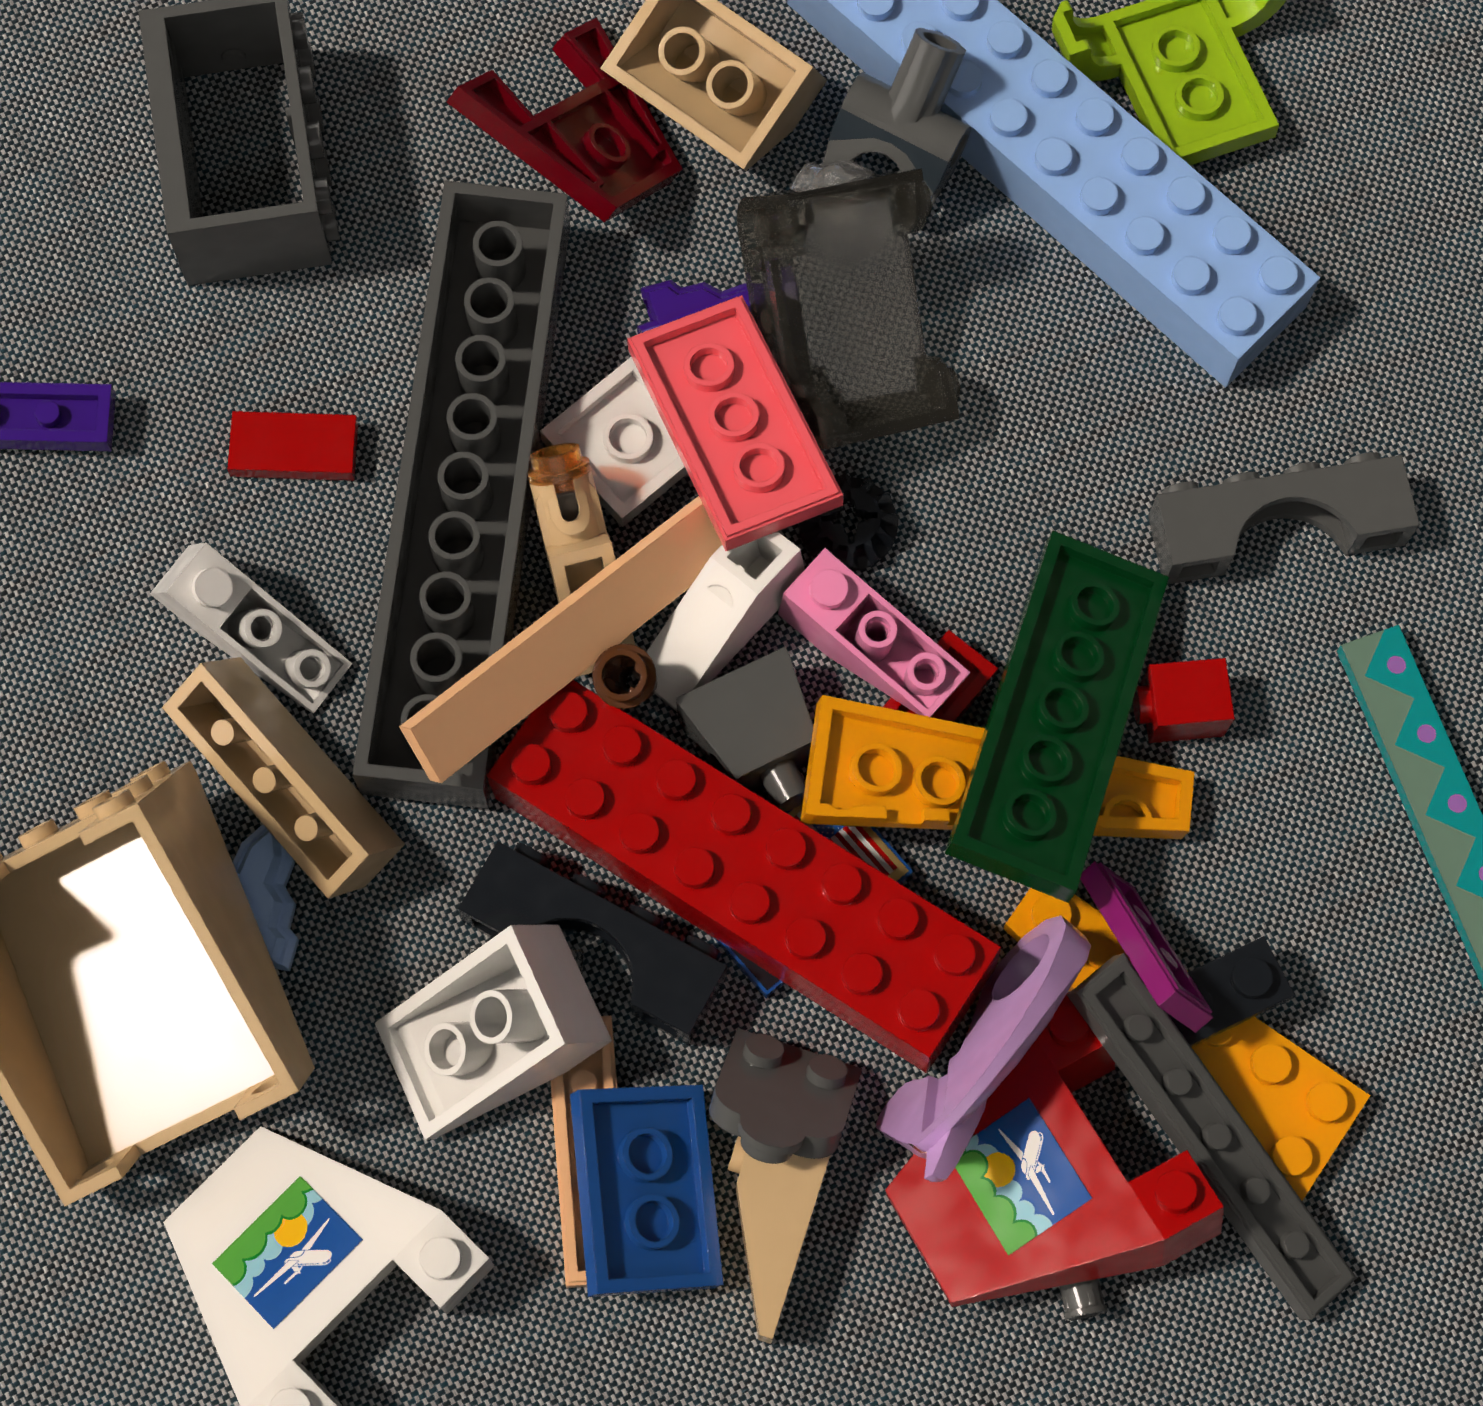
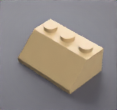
(715, 75)

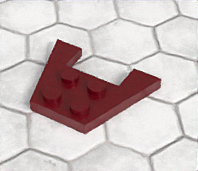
(591, 145)

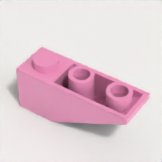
(869, 636)

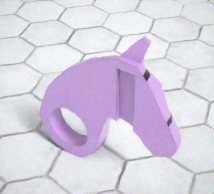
(1015, 1006)

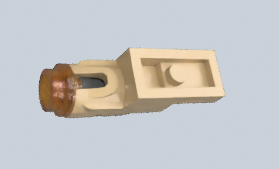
(570, 519)

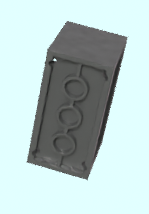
(223, 38)

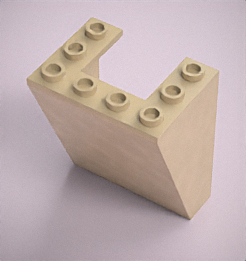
(134, 983)

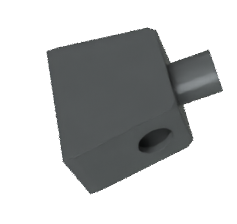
(754, 727)

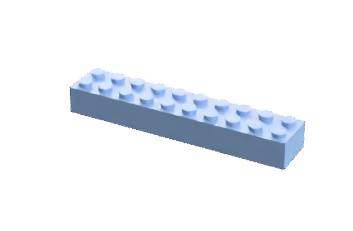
(1092, 177)

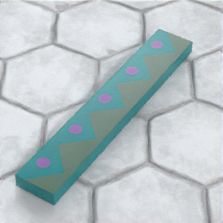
(1423, 773)

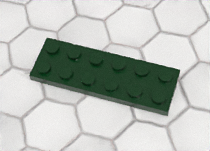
(1058, 717)

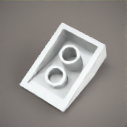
(492, 1028)

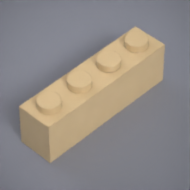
(283, 776)

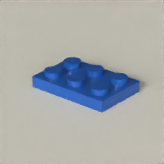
(645, 1190)

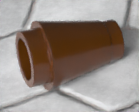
(612, 672)

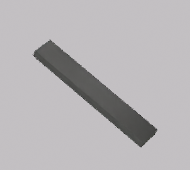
(1206, 1124)

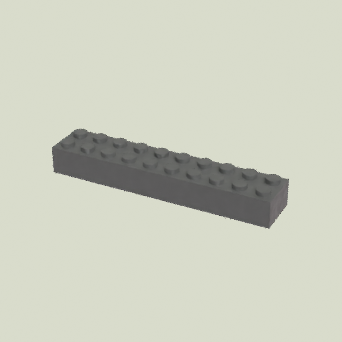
(463, 474)

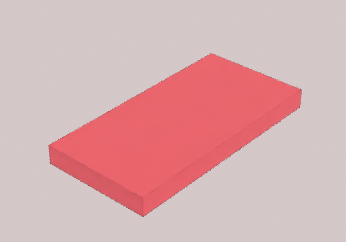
(734, 423)

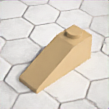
(774, 1218)

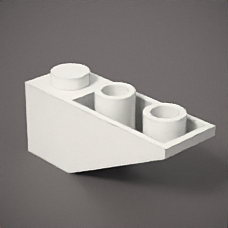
(722, 613)
(250, 625)

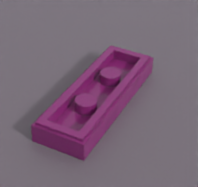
(1146, 946)

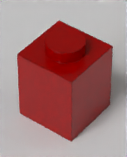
(1184, 700)

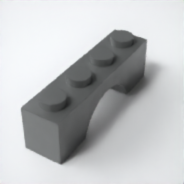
(1357, 504)

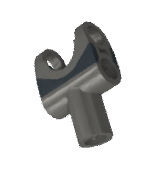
(906, 117)

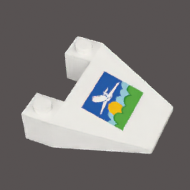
(291, 1246)

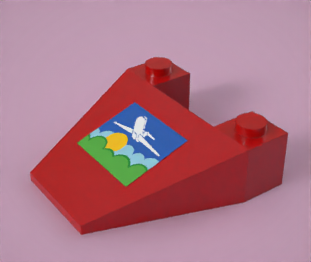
(1040, 1192)

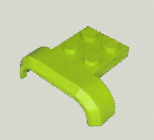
(1178, 69)

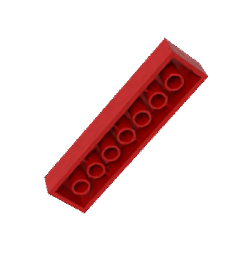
(745, 872)

